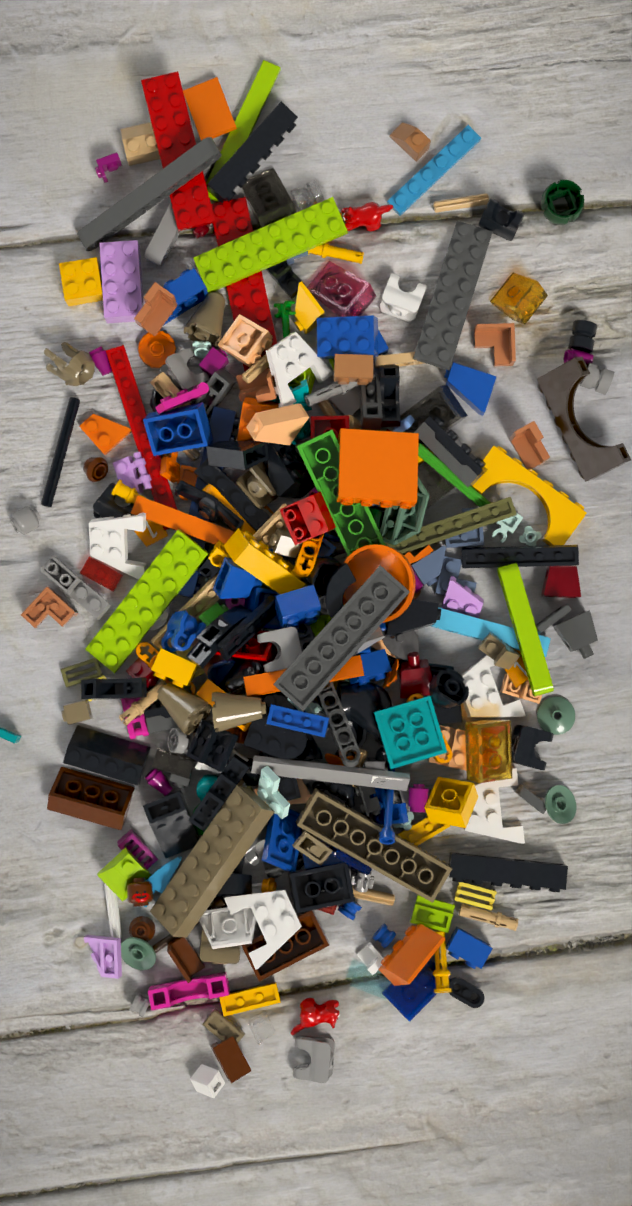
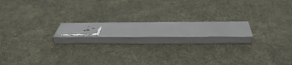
(332, 773)

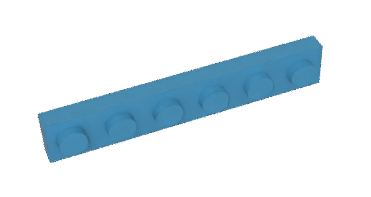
(434, 170)

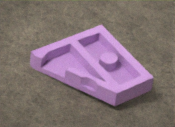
(462, 599)
(106, 955)

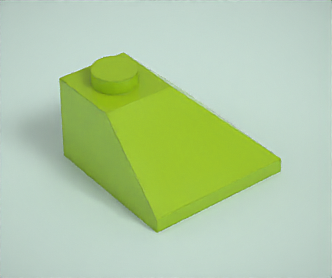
(121, 871)

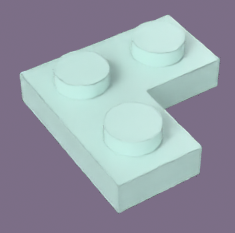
(269, 792)

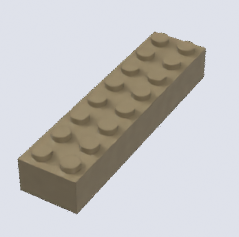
(360, 839)
(211, 861)

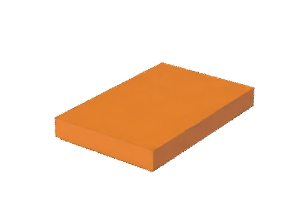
(209, 109)

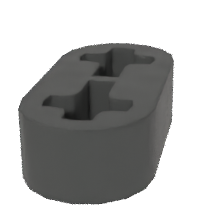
(530, 798)

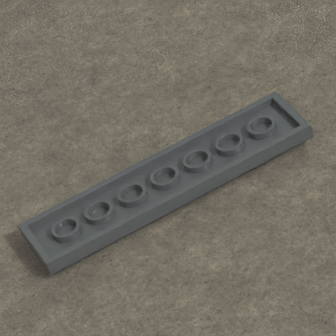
(453, 295)
(341, 638)

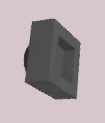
(179, 781)

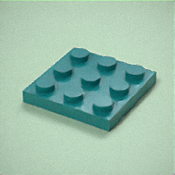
(410, 732)

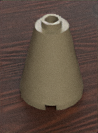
(207, 320)
(183, 707)
(235, 710)

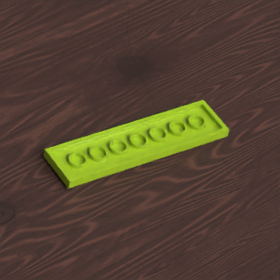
(270, 245)
(147, 601)

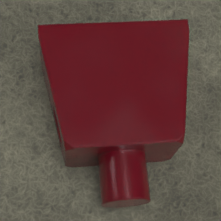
(561, 582)
(414, 676)

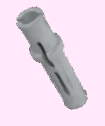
(328, 392)

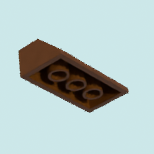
(90, 798)
(303, 943)

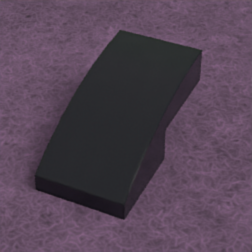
(285, 278)

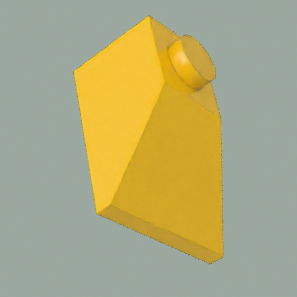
(306, 310)

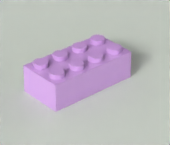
(121, 280)

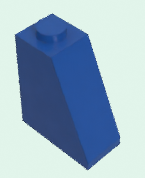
(471, 386)

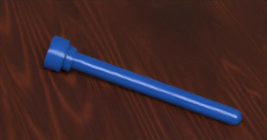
(387, 835)

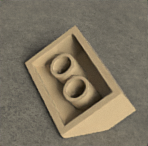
(140, 144)

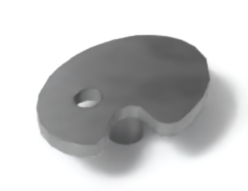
(402, 644)

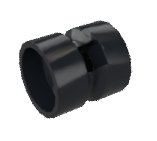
(583, 334)

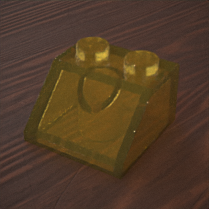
(519, 298)

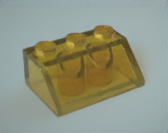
(488, 750)

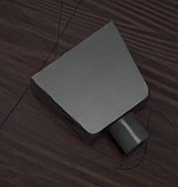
(578, 633)

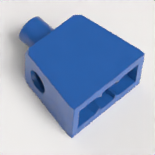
(234, 581)

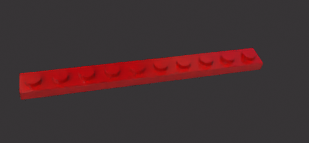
(136, 413)

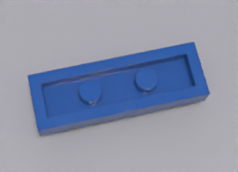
(298, 720)

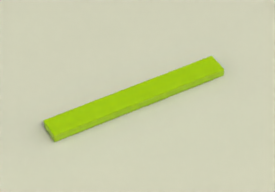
(248, 115)

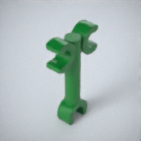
(284, 311)

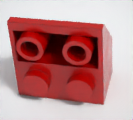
(307, 518)

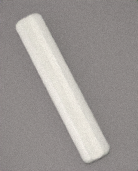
(113, 913)

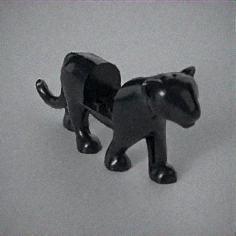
(356, 699)

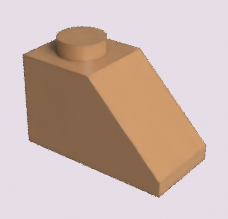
(411, 140)

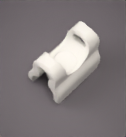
(400, 303)

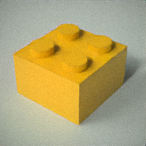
(81, 281)
(175, 668)
(451, 802)

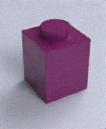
(214, 361)

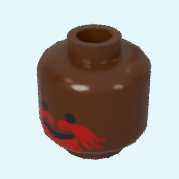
(139, 892)

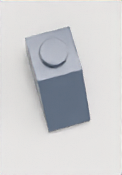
(430, 566)

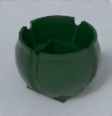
(573, 197)

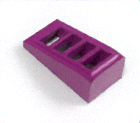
(142, 846)

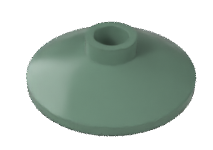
(546, 713)
(560, 804)
(138, 953)

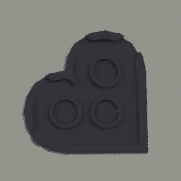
(273, 739)

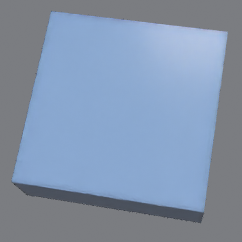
(405, 424)

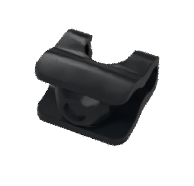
(500, 220)
(107, 507)
(523, 745)

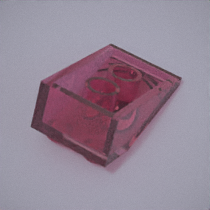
(341, 291)

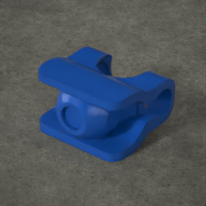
(181, 629)

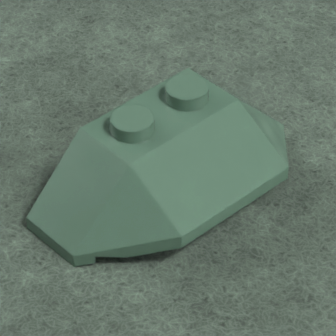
(401, 523)

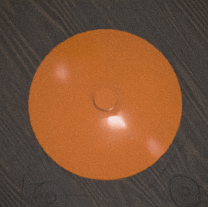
(367, 559)

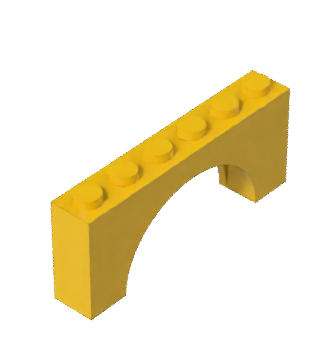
(561, 513)

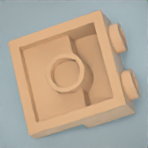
(245, 341)
(457, 743)

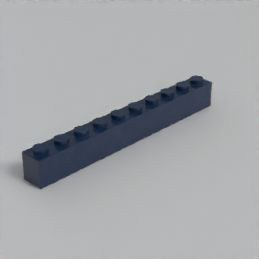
(222, 427)

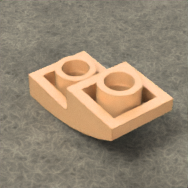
(523, 691)

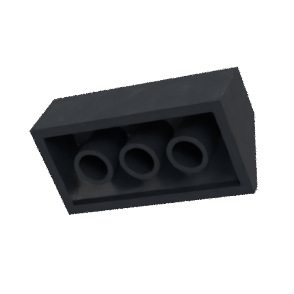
(107, 755)

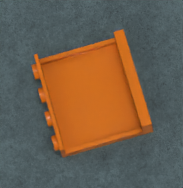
(378, 468)

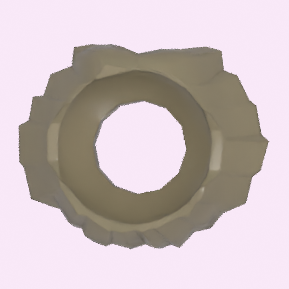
(75, 372)

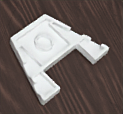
(290, 359)
(110, 543)
(483, 693)
(486, 815)
(274, 916)
(227, 929)

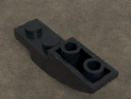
(214, 633)

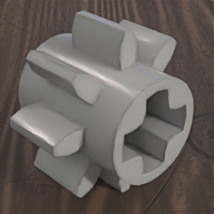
(362, 881)

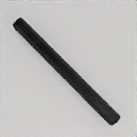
(60, 452)

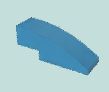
(163, 875)

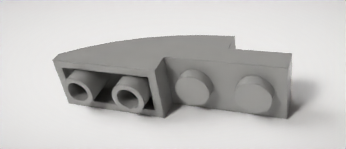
(75, 587)

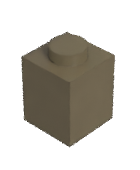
(283, 544)
(77, 712)

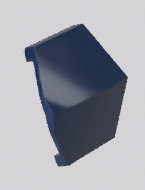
(221, 671)

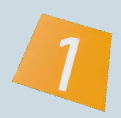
(152, 533)
(517, 672)

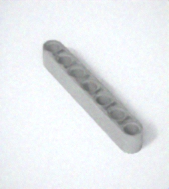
(167, 233)

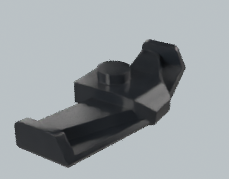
(209, 506)

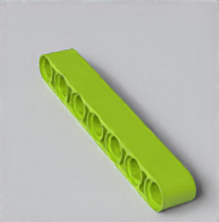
(525, 629)

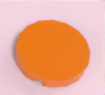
(155, 349)

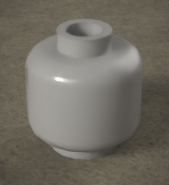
(25, 520)

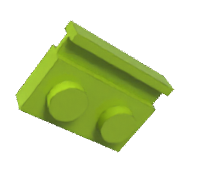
(432, 915)

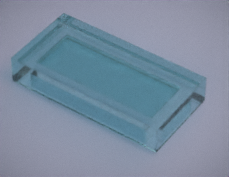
(365, 981)

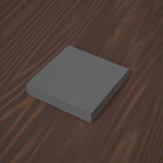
(552, 618)

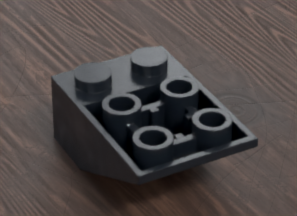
(288, 471)
(171, 825)

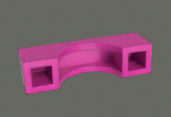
(174, 992)

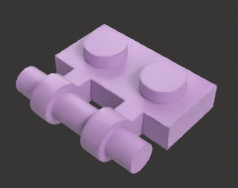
(127, 472)

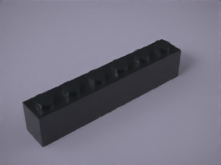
(251, 152)
(508, 871)

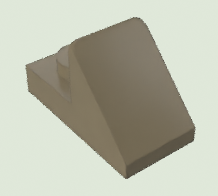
(499, 651)
(312, 847)

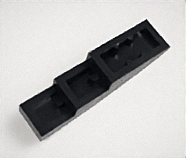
(219, 792)

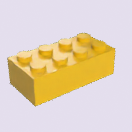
(263, 563)

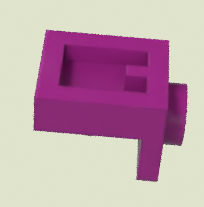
(107, 163)

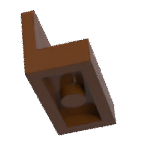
(185, 957)
(231, 1059)

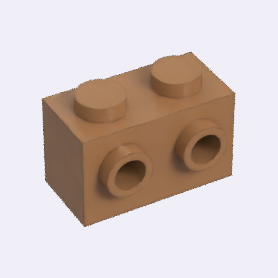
(353, 368)

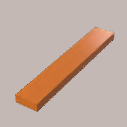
(177, 520)
(263, 683)

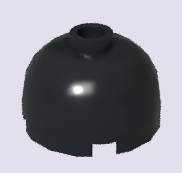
(321, 573)
(448, 689)

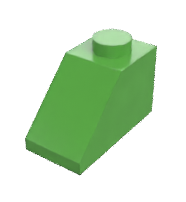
(212, 613)

